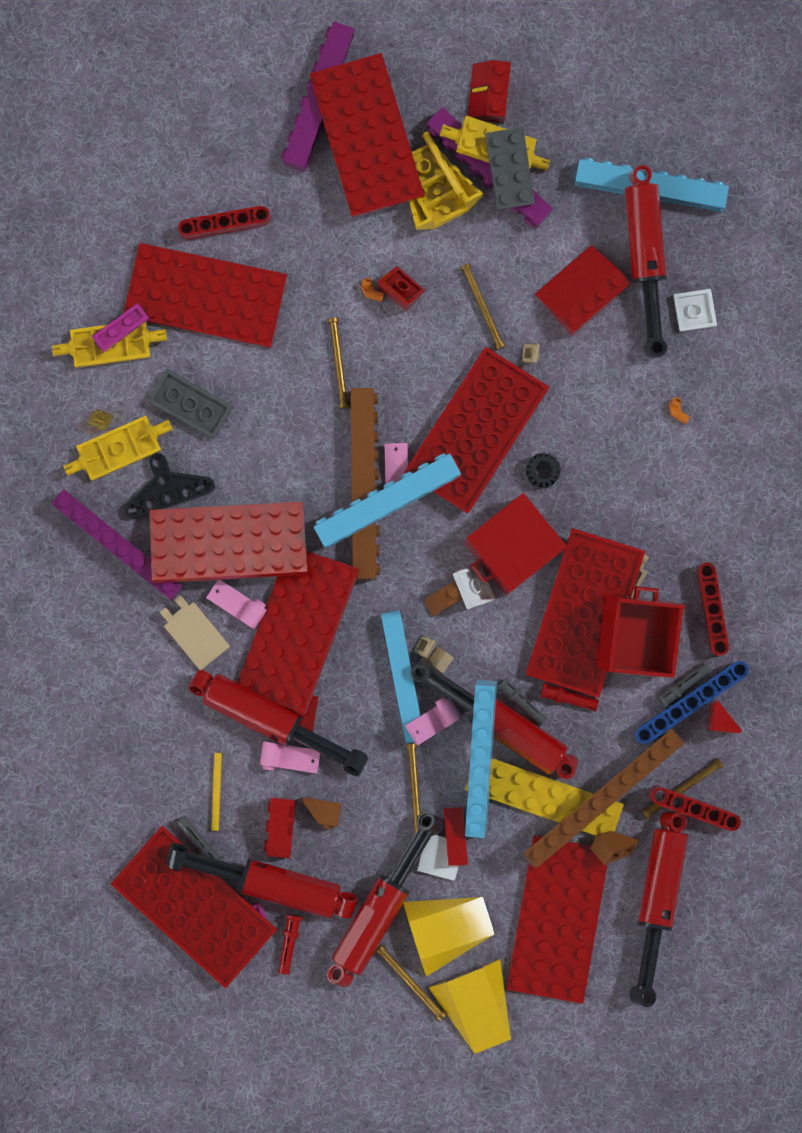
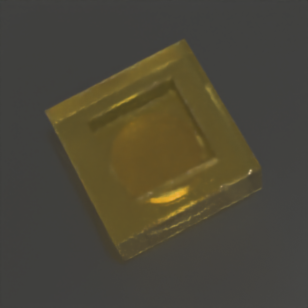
(100, 420)

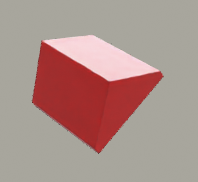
(400, 288)
(720, 720)

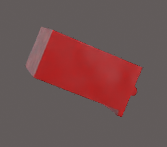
(514, 545)
(640, 634)

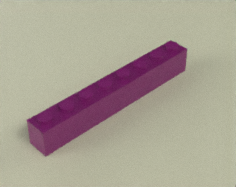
(310, 120)
(533, 214)
(112, 541)

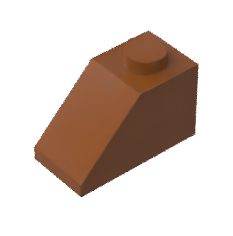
(443, 599)
(324, 811)
(613, 846)

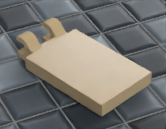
(194, 633)

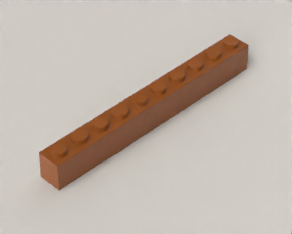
(364, 476)
(603, 799)

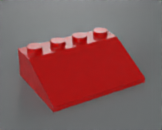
(582, 290)

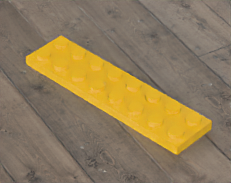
(545, 796)

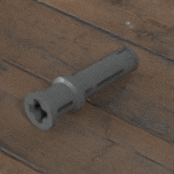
(675, 690)
(514, 696)
(183, 823)

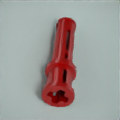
(560, 695)
(291, 934)

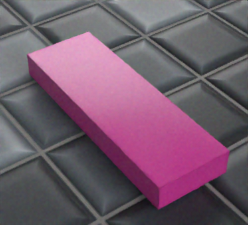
(120, 328)

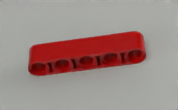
(215, 219)
(715, 599)
(703, 809)

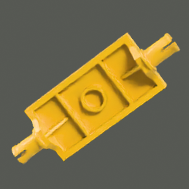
(472, 141)
(88, 353)
(118, 448)

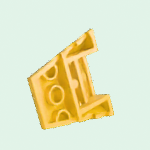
(440, 199)
(447, 928)
(477, 1006)

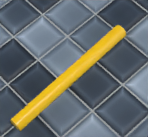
(443, 164)
(216, 791)

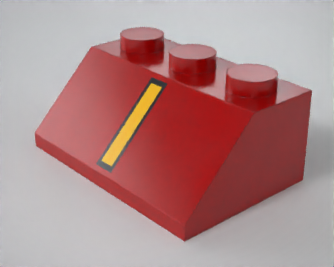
(489, 91)

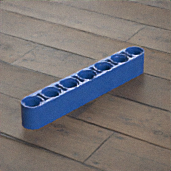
(700, 700)

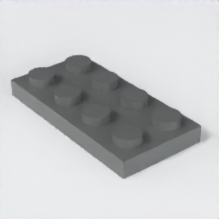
(509, 168)
(190, 404)

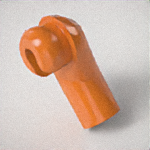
(369, 291)
(676, 411)

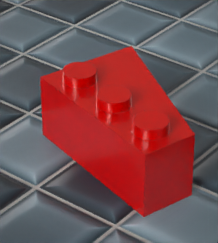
(280, 827)

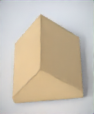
(425, 646)
(441, 660)

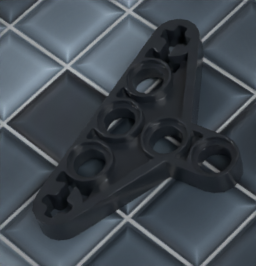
(176, 485)

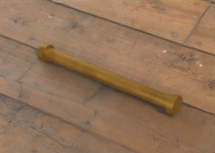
(483, 307)
(338, 363)
(414, 783)
(687, 785)
(410, 982)

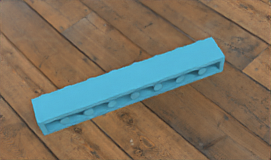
(672, 189)
(387, 501)
(481, 758)

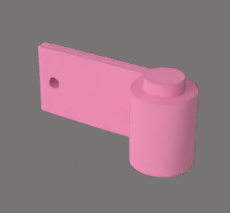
(395, 461)
(237, 604)
(433, 721)
(289, 757)

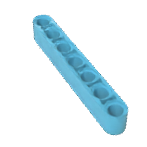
(401, 669)

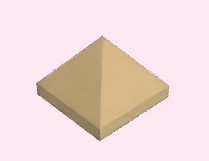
(530, 353)

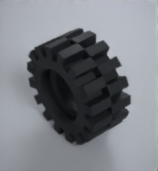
(546, 459)

